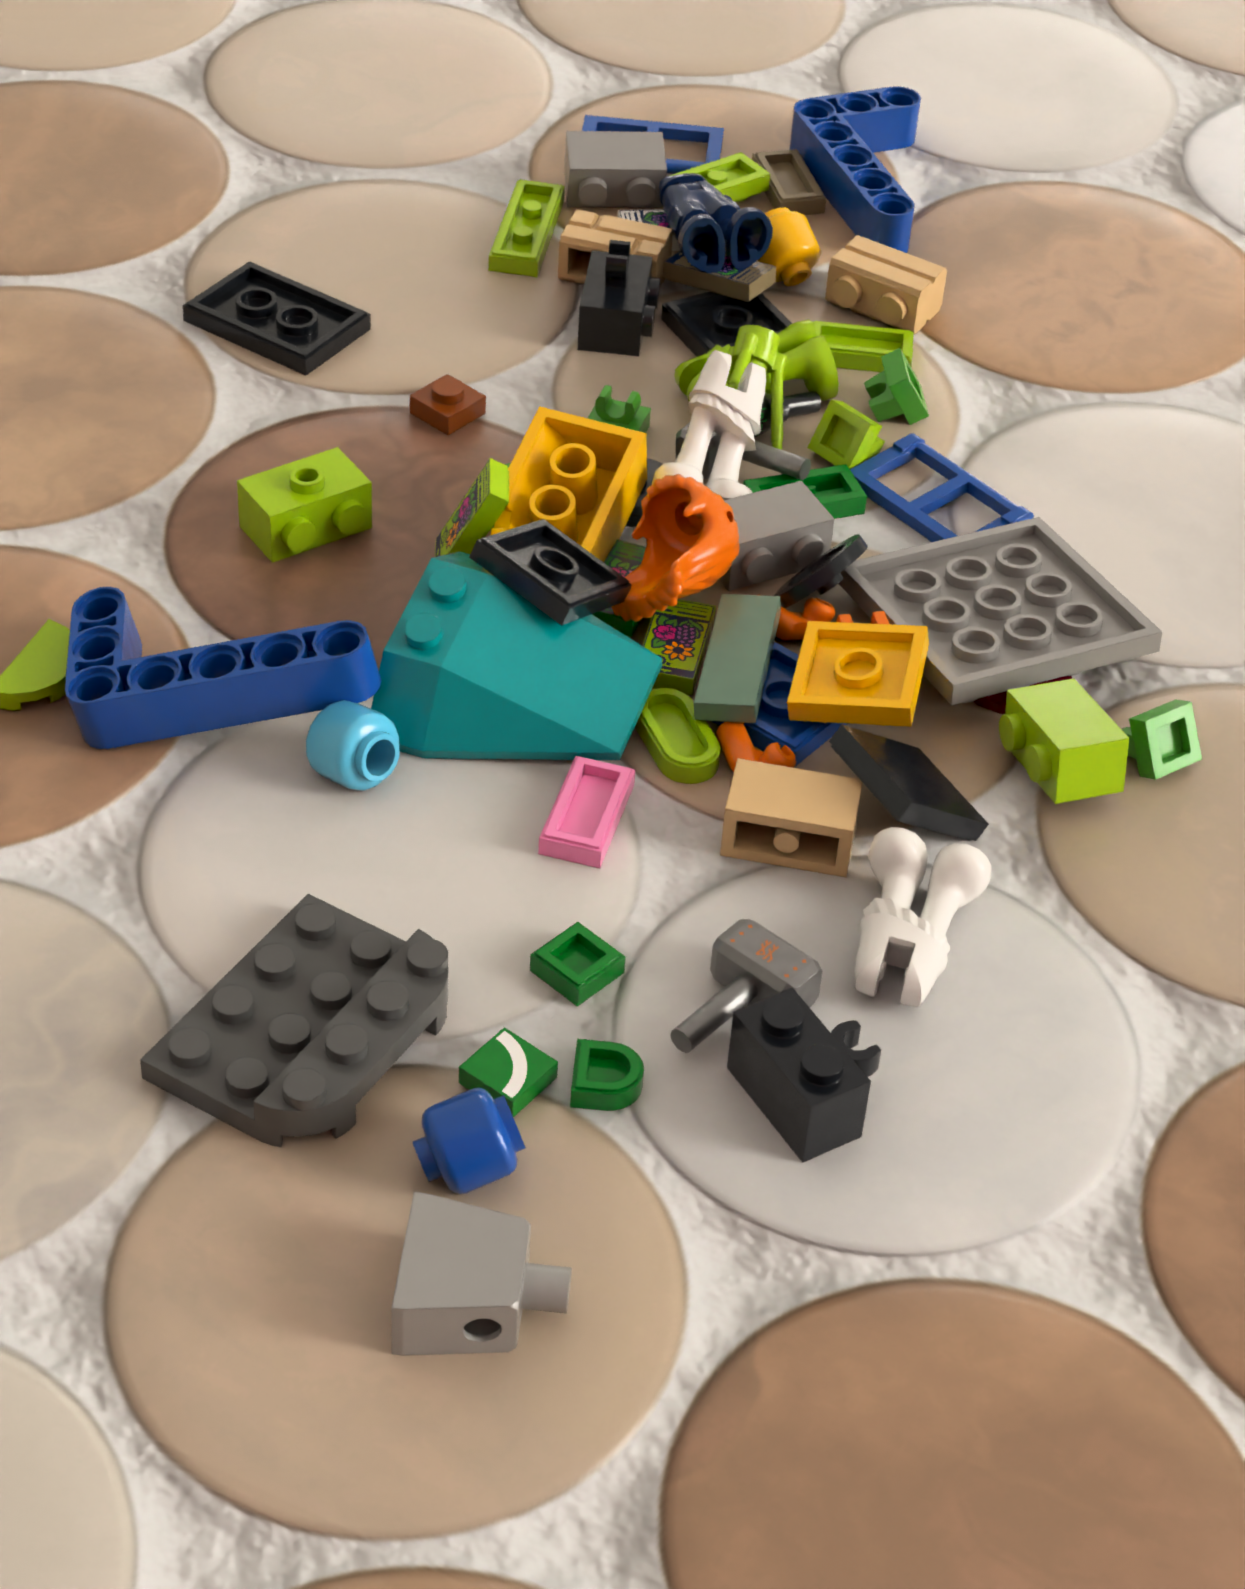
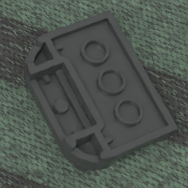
(304, 1024)

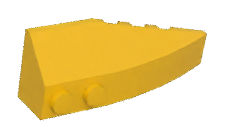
(577, 478)

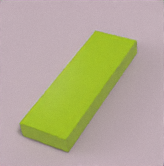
(526, 228)

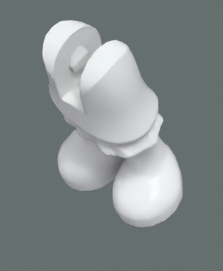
(730, 414)
(893, 931)

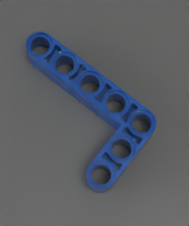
(839, 144)
(207, 687)

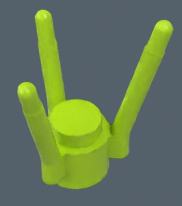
(760, 347)

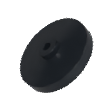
(823, 572)

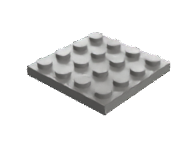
(1002, 609)

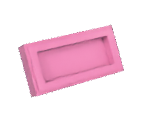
(587, 812)

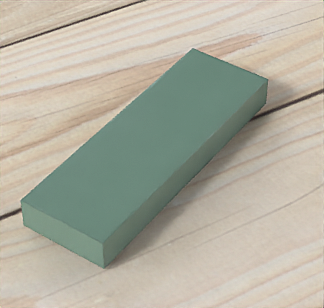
(737, 658)

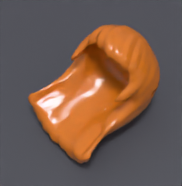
(687, 548)

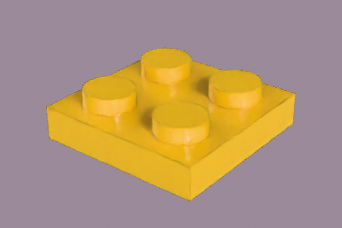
(858, 673)

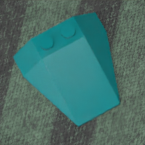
(500, 679)

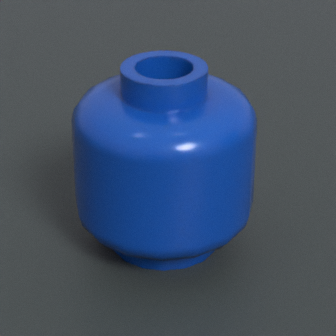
(469, 1141)

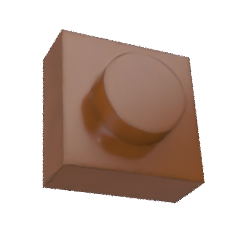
(447, 404)

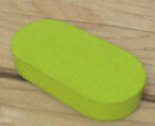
(677, 742)

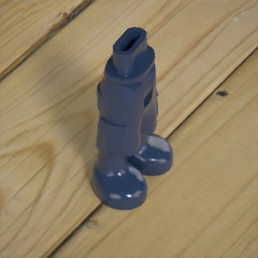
(711, 223)

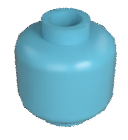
(352, 745)

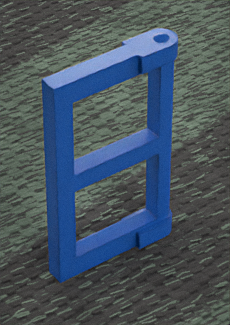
(674, 131)
(916, 512)

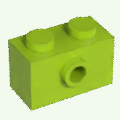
(304, 504)
(1064, 740)

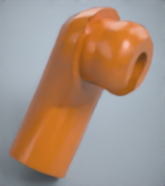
(793, 624)
(737, 744)

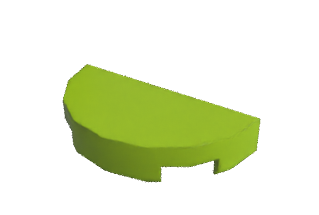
(37, 669)

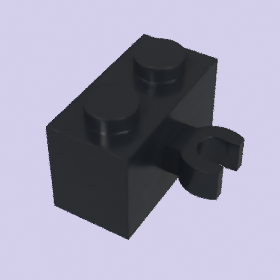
(617, 301)
(802, 1073)

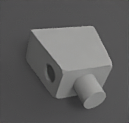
(468, 1280)

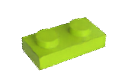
(734, 176)

